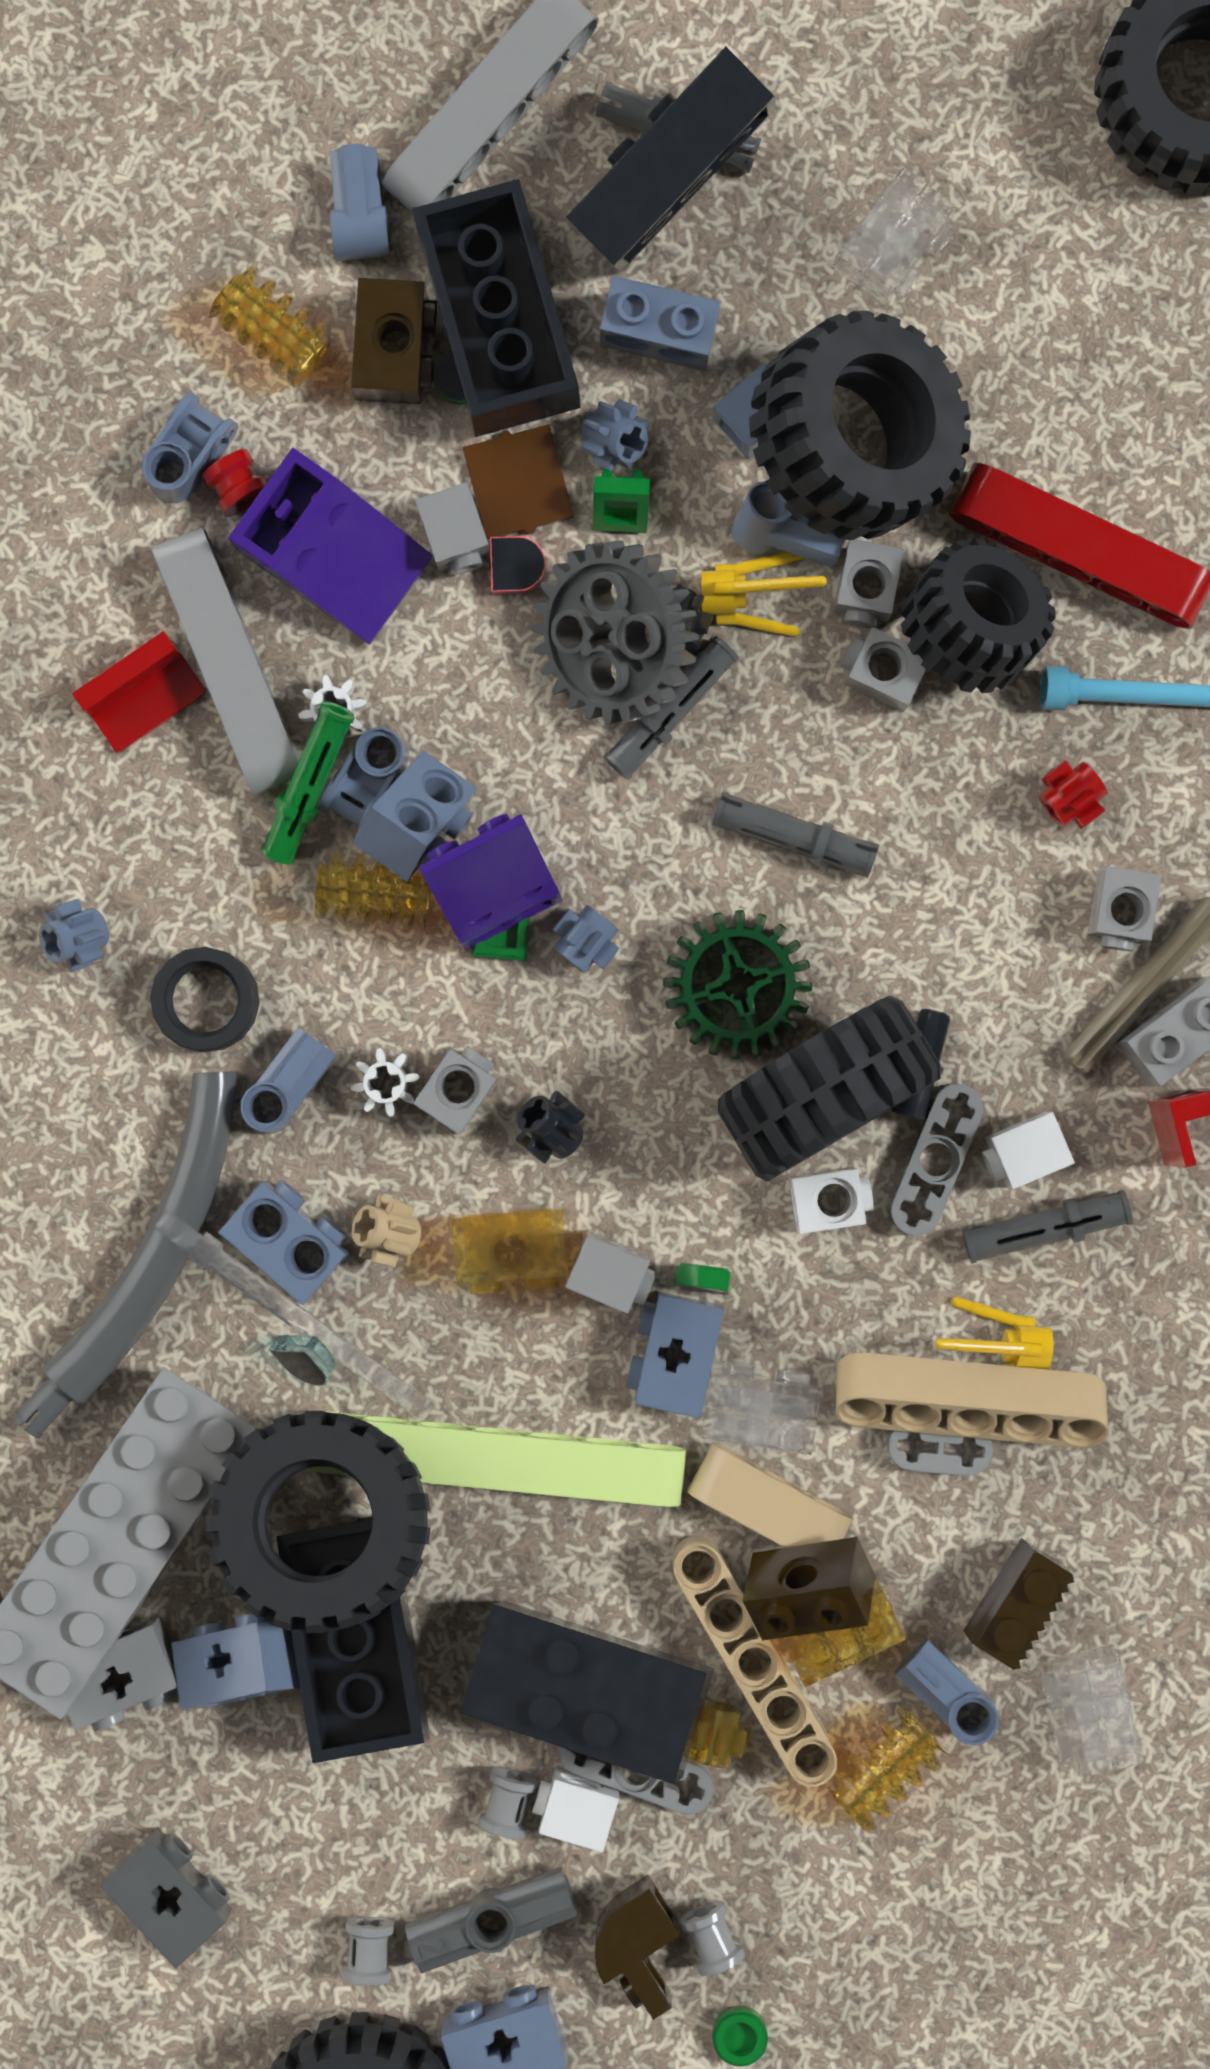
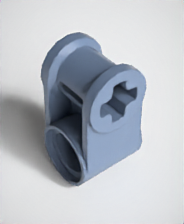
(191, 439)
(361, 779)

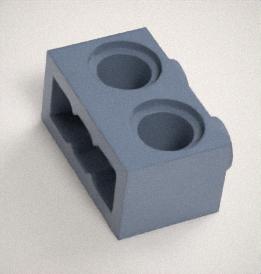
(659, 323)
(416, 816)
(277, 1252)

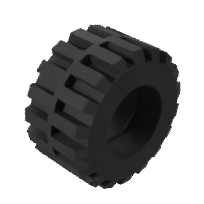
(977, 616)

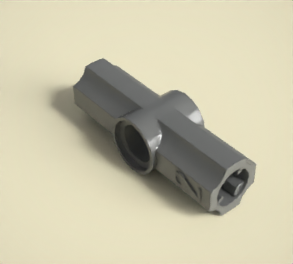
(458, 1934)

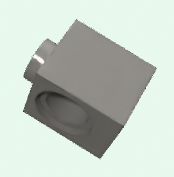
(453, 529)
(873, 559)
(894, 692)
(1137, 886)
(433, 1097)

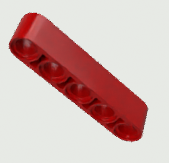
(1081, 545)

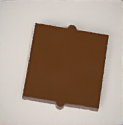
(518, 482)

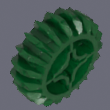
(783, 971)

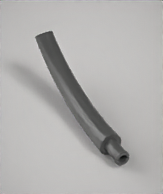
(154, 1267)

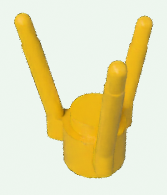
(727, 589)
(1023, 1347)

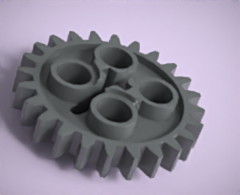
(614, 632)

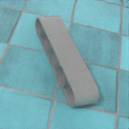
(490, 102)
(227, 660)

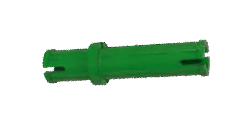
(299, 802)

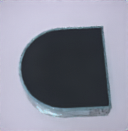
(304, 1358)

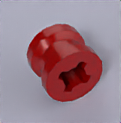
(234, 482)

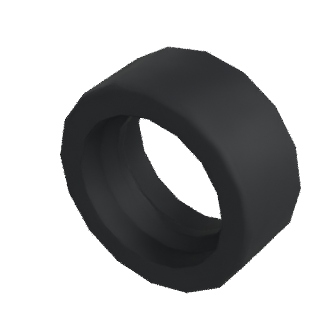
(164, 988)

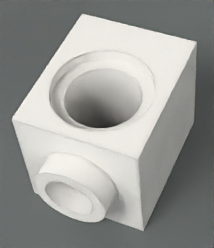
(1027, 1151)
(805, 1200)
(575, 1809)

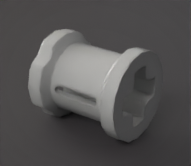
(508, 1802)
(712, 1938)
(368, 1950)

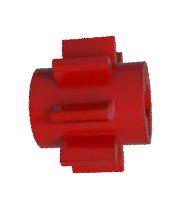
(1073, 794)

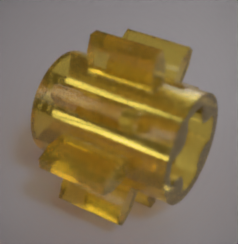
(719, 1735)

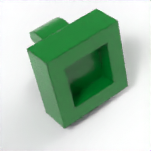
(621, 502)

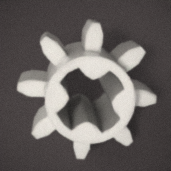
(341, 694)
(373, 1072)

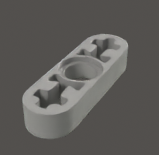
(939, 1116)
(643, 1789)

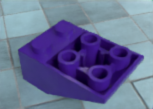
(329, 546)
(490, 880)

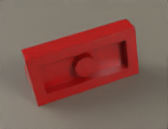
(140, 692)
(1170, 1125)

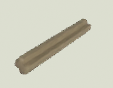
(1141, 989)

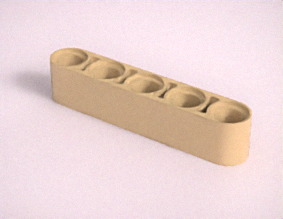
(971, 1400)
(763, 1685)

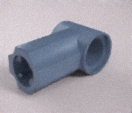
(359, 218)
(766, 525)
(290, 1077)
(946, 1690)

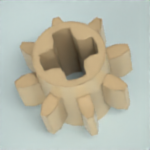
(386, 1231)

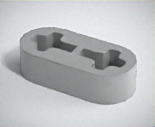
(939, 1460)

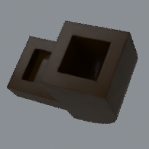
(626, 1934)

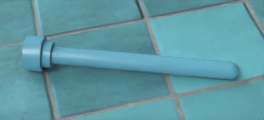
(1065, 688)

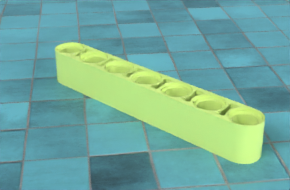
(537, 1462)

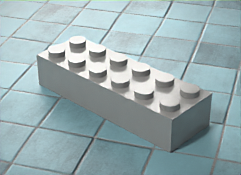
(114, 1541)

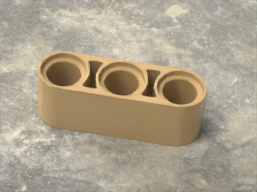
(765, 1500)

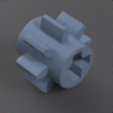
(615, 435)
(73, 935)
(585, 939)

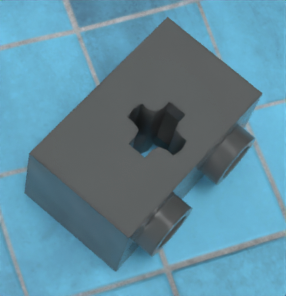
(175, 1924)

